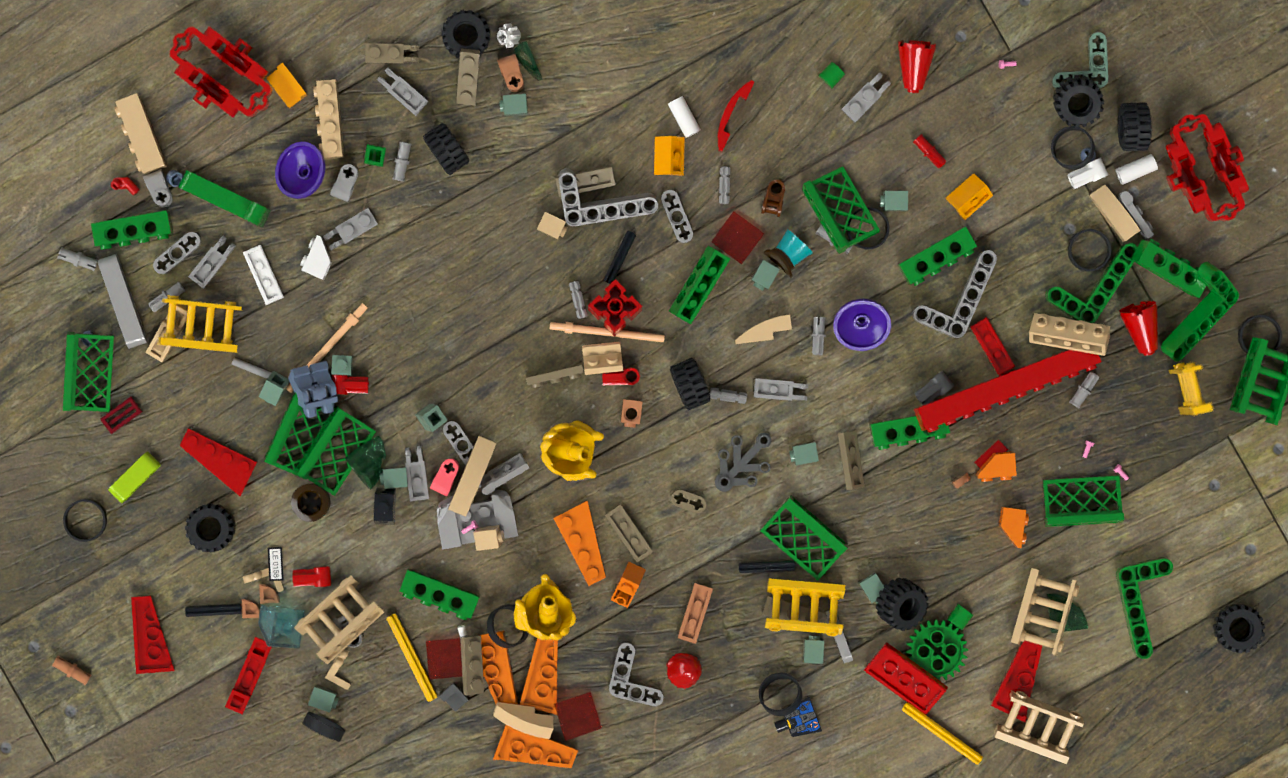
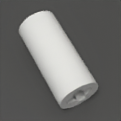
(684, 117)
(1136, 169)

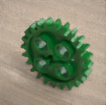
(948, 637)

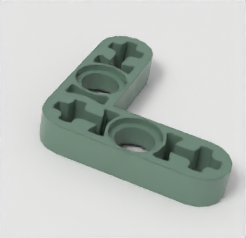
(1094, 70)

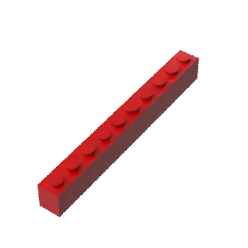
(1003, 387)

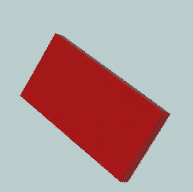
(905, 678)

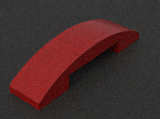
(742, 93)
(248, 676)

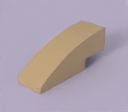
(1114, 213)
(764, 330)
(161, 351)
(524, 719)

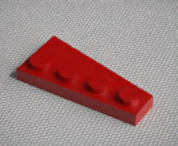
(220, 460)
(149, 642)
(1018, 677)

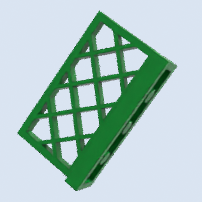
(824, 213)
(71, 372)
(283, 433)
(319, 446)
(1079, 517)
(814, 525)

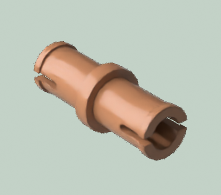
(71, 670)

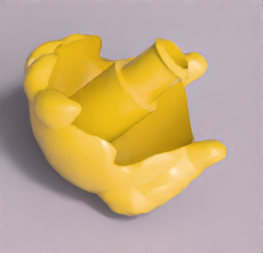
(570, 449)
(544, 611)

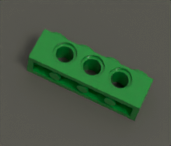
(101, 229)
(1145, 256)
(909, 266)
(699, 284)
(879, 430)
(469, 599)

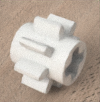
(508, 35)

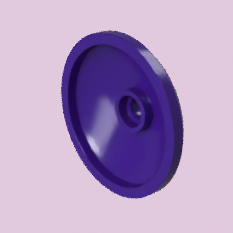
(293, 168)
(865, 333)

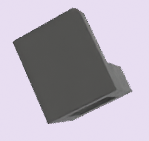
(454, 696)

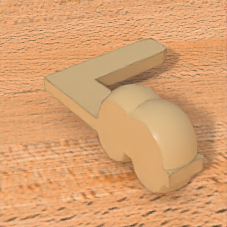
(260, 574)
(338, 661)

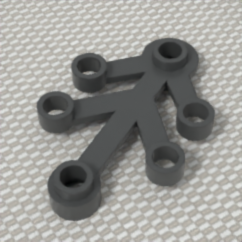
(740, 464)

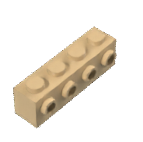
(330, 119)
(140, 133)
(1069, 334)

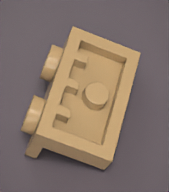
(602, 358)

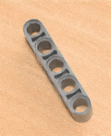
(122, 301)

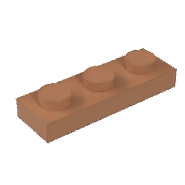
(695, 613)

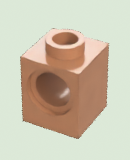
(637, 405)

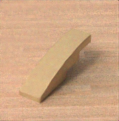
(472, 476)

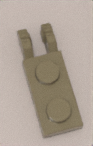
(389, 53)

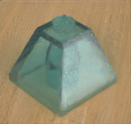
(278, 626)

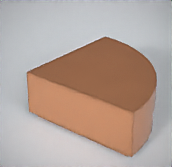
(957, 483)
(268, 595)
(250, 609)

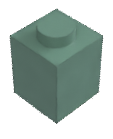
(514, 105)
(894, 200)
(764, 275)
(342, 365)
(274, 388)
(431, 417)
(804, 453)
(394, 478)
(871, 586)
(813, 650)
(323, 699)

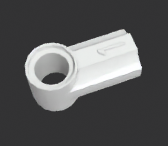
(1091, 172)

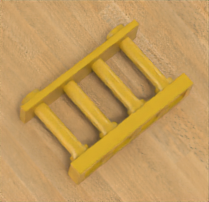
(188, 339)
(1190, 389)
(796, 590)

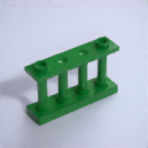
(1247, 384)

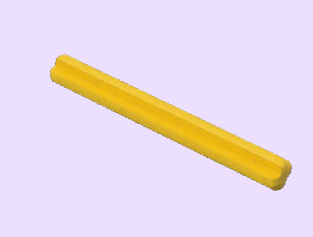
(412, 657)
(942, 733)

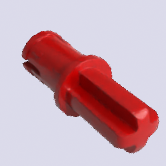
(929, 151)

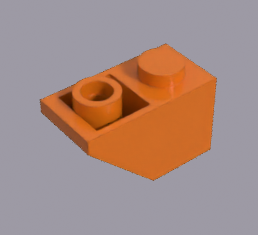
(998, 465)
(1012, 523)
(628, 584)

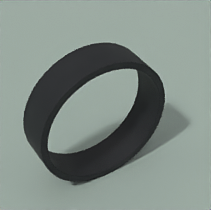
(1085, 161)
(887, 229)
(1108, 247)
(1279, 331)
(66, 525)
(491, 631)
(793, 706)
(323, 726)

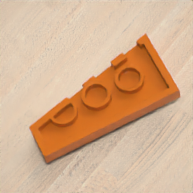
(580, 536)
(498, 670)
(541, 680)
(525, 748)

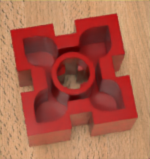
(615, 296)

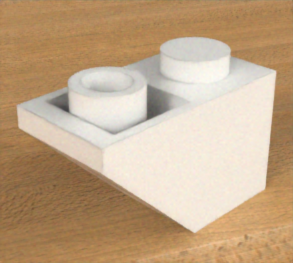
(318, 259)

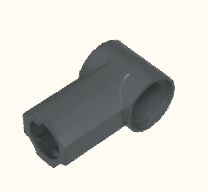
(937, 386)

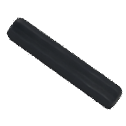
(619, 257)
(773, 566)
(212, 610)

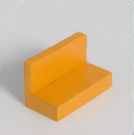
(286, 86)
(669, 155)
(969, 196)

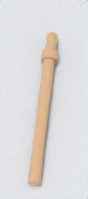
(352, 319)
(569, 327)

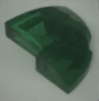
(527, 60)
(367, 461)
(1076, 617)

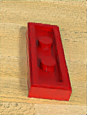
(992, 346)

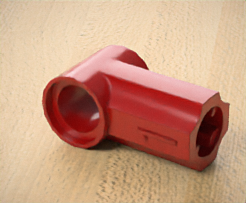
(619, 378)
(350, 384)
(312, 577)

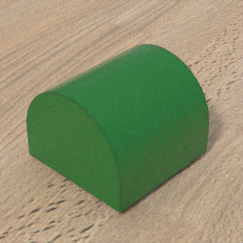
(831, 75)
(374, 155)
(959, 617)

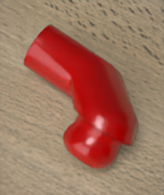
(125, 183)

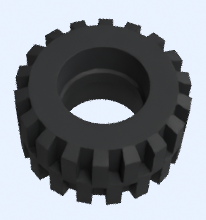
(459, 19)
(1083, 115)
(1134, 126)
(446, 148)
(690, 383)
(193, 530)
(912, 609)
(1223, 624)

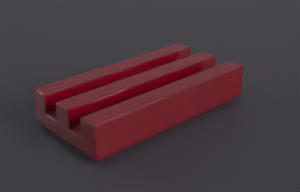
(134, 406)

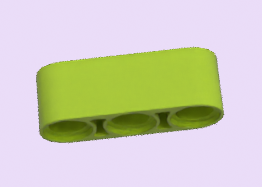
(134, 477)

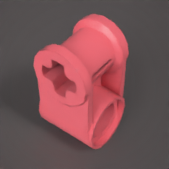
(444, 480)

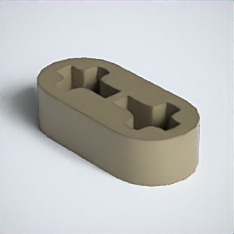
(690, 496)

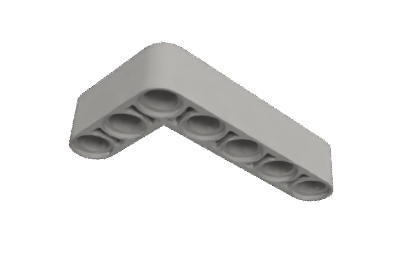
(601, 205)
(956, 318)

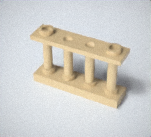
(1026, 616)
(355, 627)
(1040, 745)

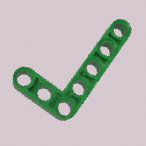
(224, 198)
(1099, 289)
(1204, 316)
(1136, 601)

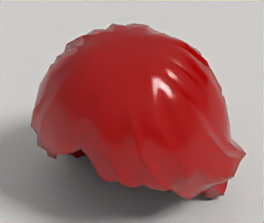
(683, 670)

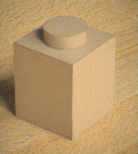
(552, 226)
(488, 537)

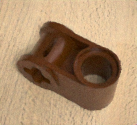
(774, 200)

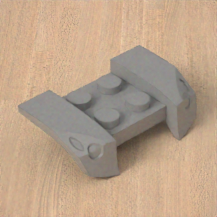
(486, 513)

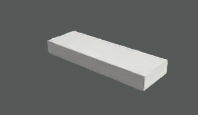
(263, 274)

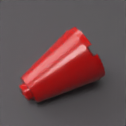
(915, 63)
(1142, 325)

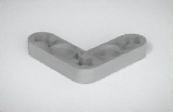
(623, 680)

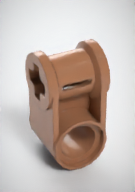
(511, 70)

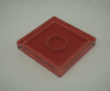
(737, 237)
(444, 658)
(577, 716)

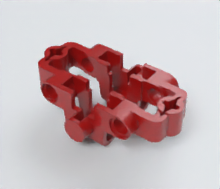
(233, 58)
(1220, 161)

